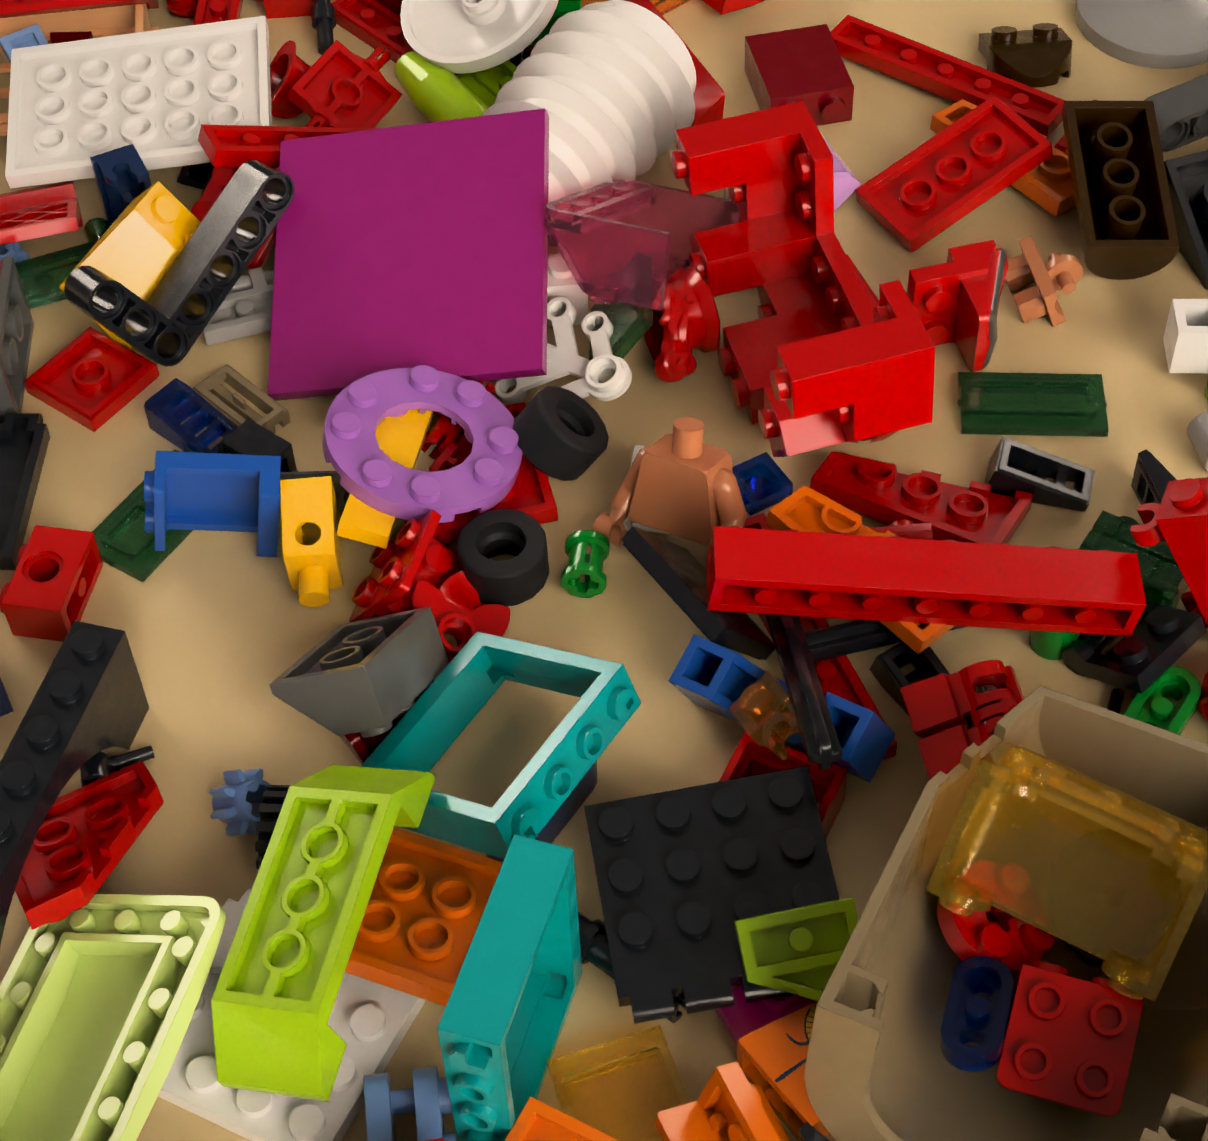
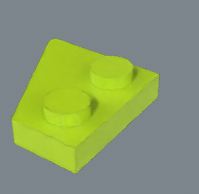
(796, 946)

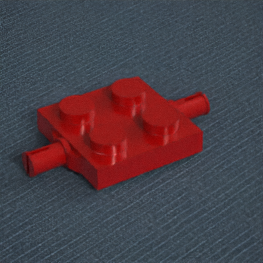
(345, 89)

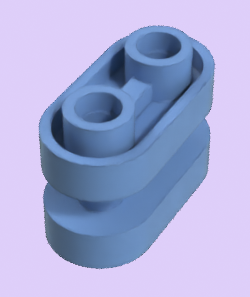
(427, 1099)

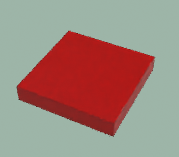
(92, 379)

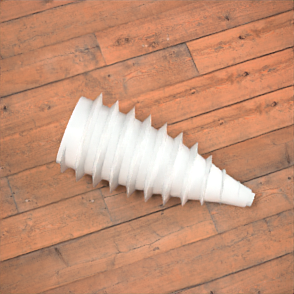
(612, 94)

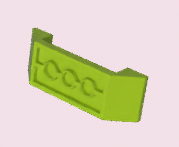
(303, 927)

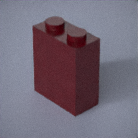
(797, 68)

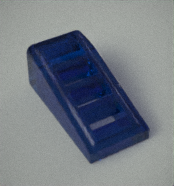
(175, 404)

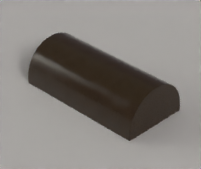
(1120, 187)

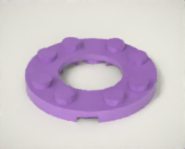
(410, 493)

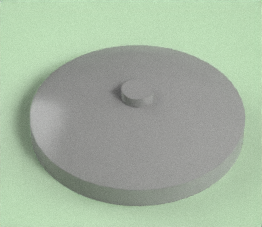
(1147, 31)

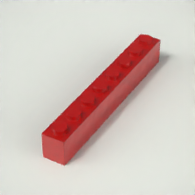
(923, 581)

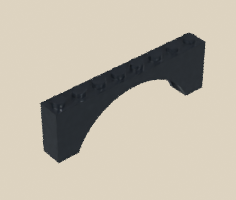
(82, 707)

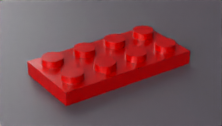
(953, 173)

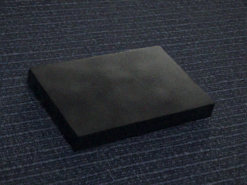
(686, 584)

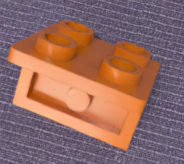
(724, 1112)

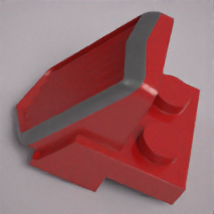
(962, 299)

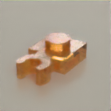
(767, 714)

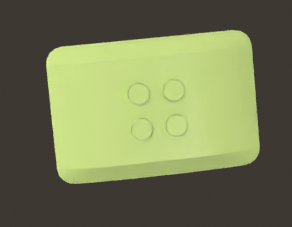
(100, 1014)

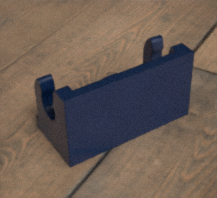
(119, 179)

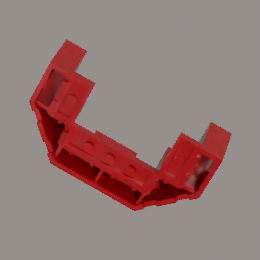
(819, 356)

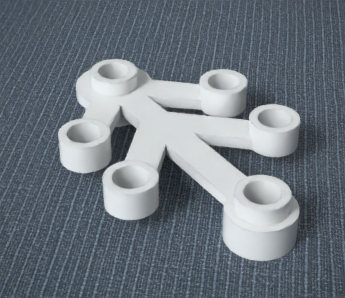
(566, 359)

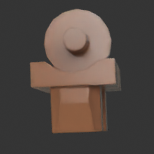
(1056, 275)

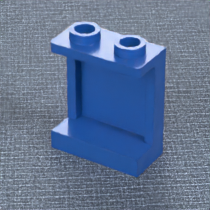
(214, 495)

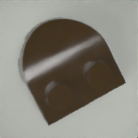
(1028, 55)

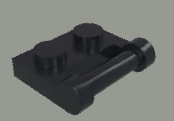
(1143, 657)

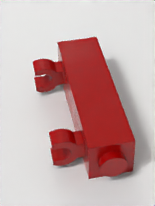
(1184, 525)

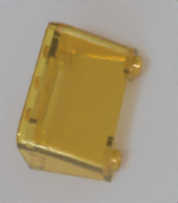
(1076, 864)

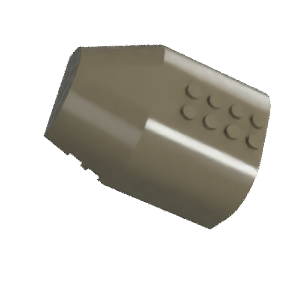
(878, 1024)

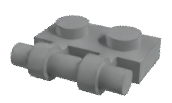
(244, 310)

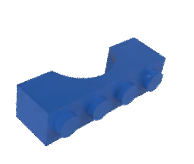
(718, 676)

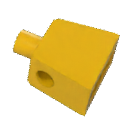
(311, 550)

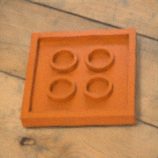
(422, 916)

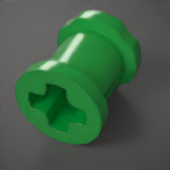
(584, 563)

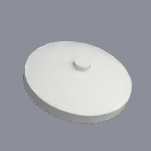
(473, 33)

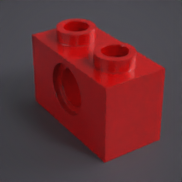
(51, 582)

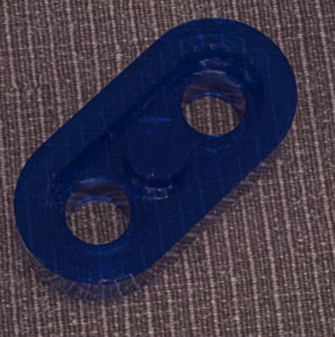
(974, 1017)

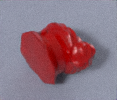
(683, 325)

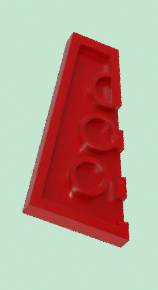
(890, 496)

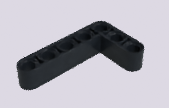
(198, 277)

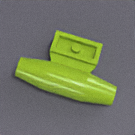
(443, 95)

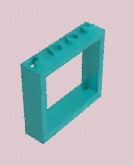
(555, 769)
(512, 990)

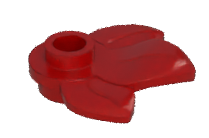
(459, 611)

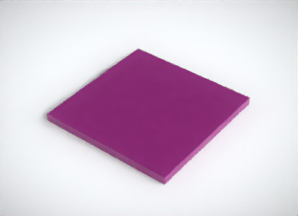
(412, 254)

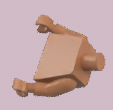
(677, 488)

